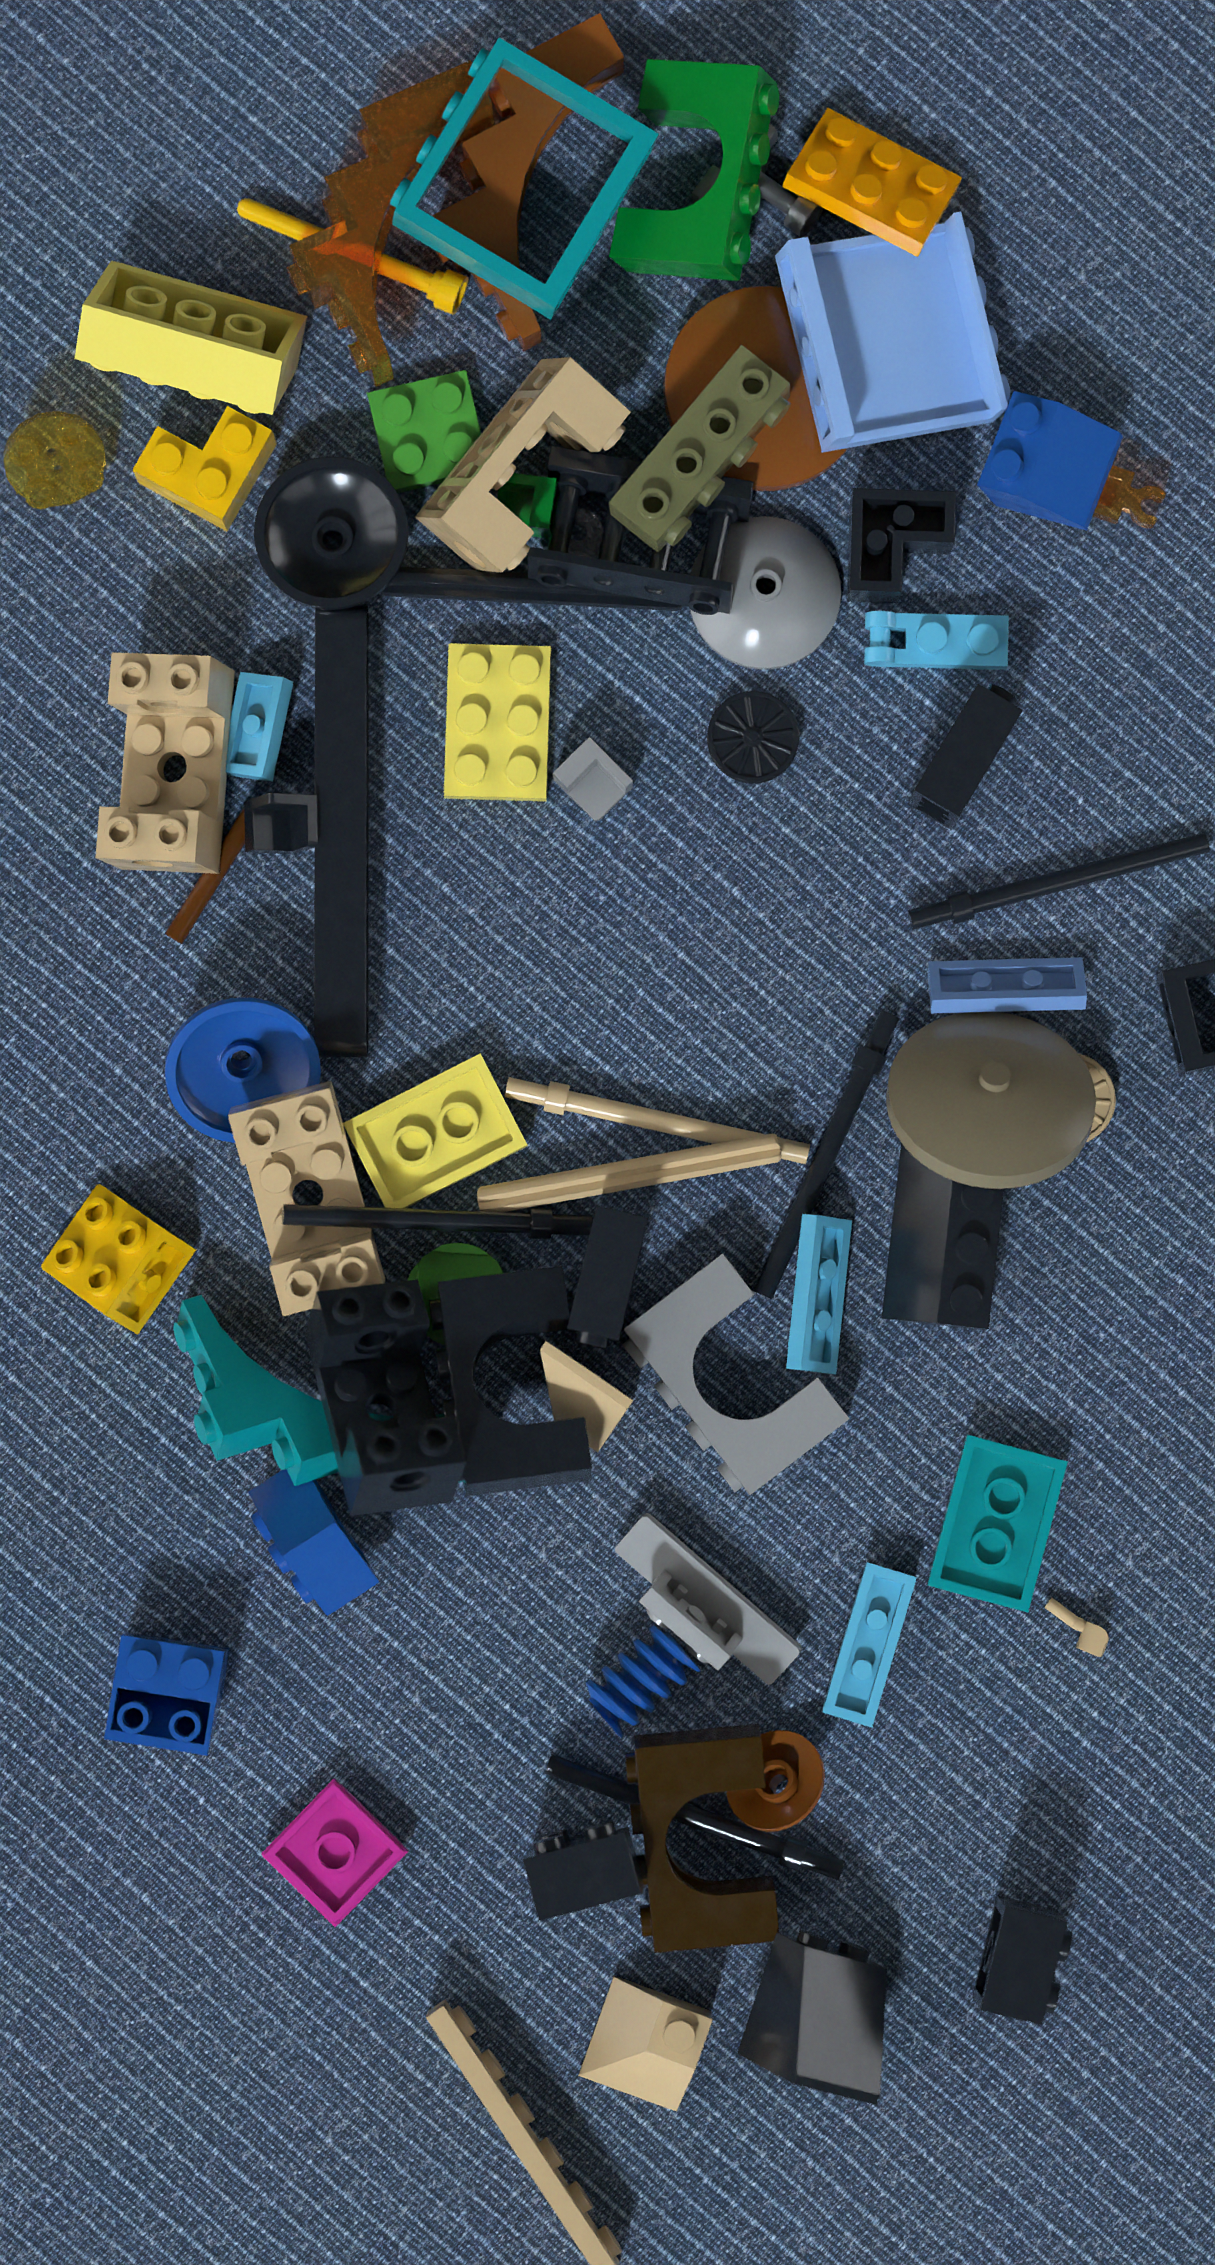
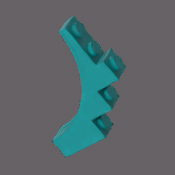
(249, 1406)

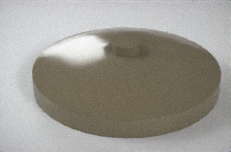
(990, 1099)

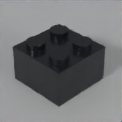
(1022, 1960)

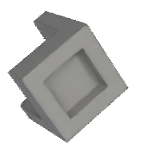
(593, 780)

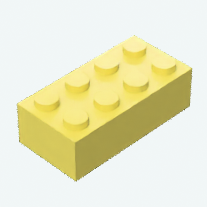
(190, 338)

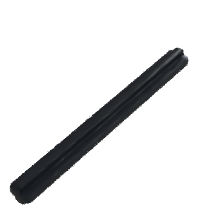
(505, 587)

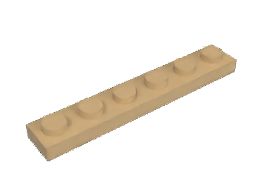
(513, 2120)

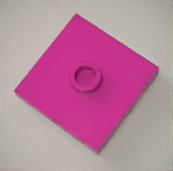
(334, 1852)

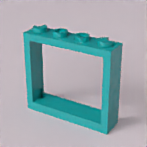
(434, 152)

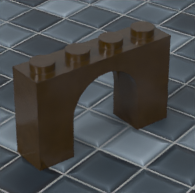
(682, 1907)

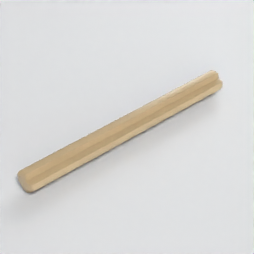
(630, 1174)

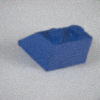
(1049, 461)

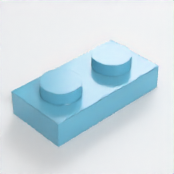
(257, 725)

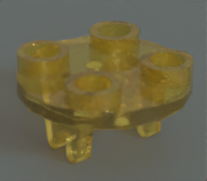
(32, 467)

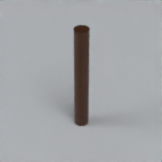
(208, 883)

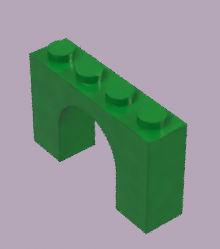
(713, 233)

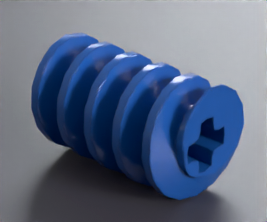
(639, 1679)

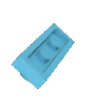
(819, 1294)
(869, 1644)

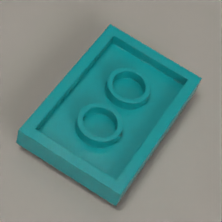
(997, 1523)

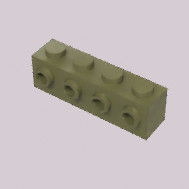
(701, 449)

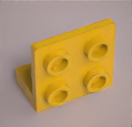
(117, 1259)

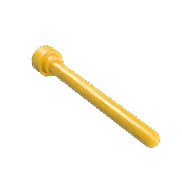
(442, 288)

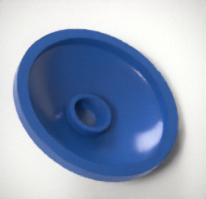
(208, 1081)

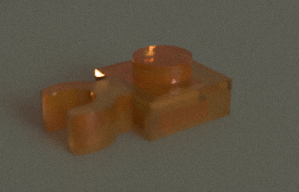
(1120, 497)

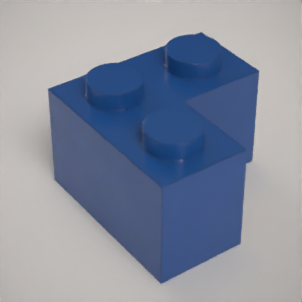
(311, 1542)

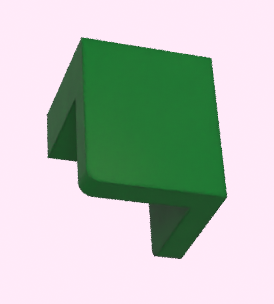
(532, 501)

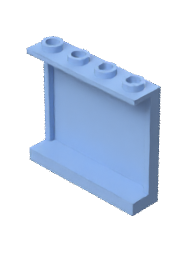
(892, 336)

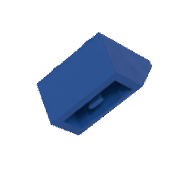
(166, 1693)

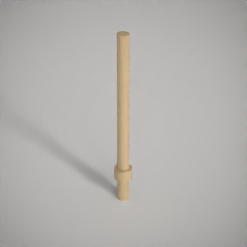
(558, 1099)

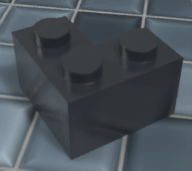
(885, 527)
(582, 1872)

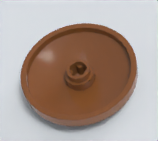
(761, 323)

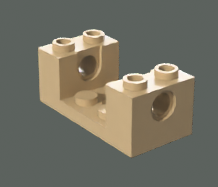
(552, 399)
(171, 710)
(292, 1141)

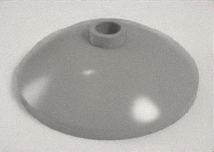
(791, 620)

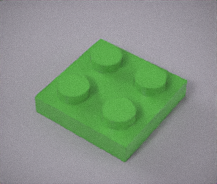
(424, 428)

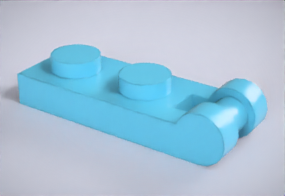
(938, 640)

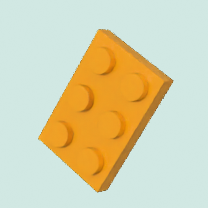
(872, 182)

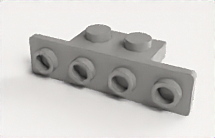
(703, 1605)

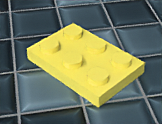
(497, 722)
(435, 1134)

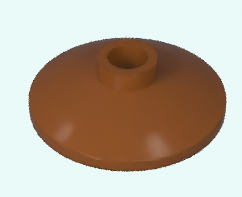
(784, 1758)

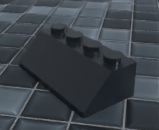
(941, 1249)

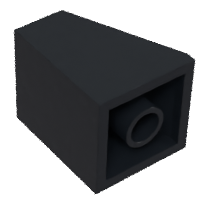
(819, 2017)

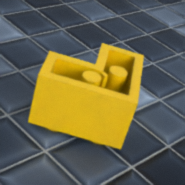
(211, 479)

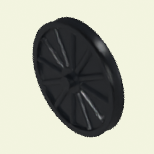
(753, 737)

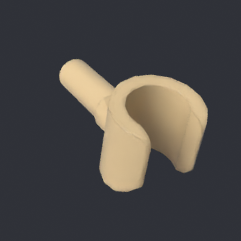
(1092, 1637)

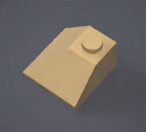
(580, 1393)
(646, 2043)

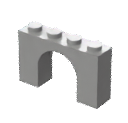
(750, 1448)

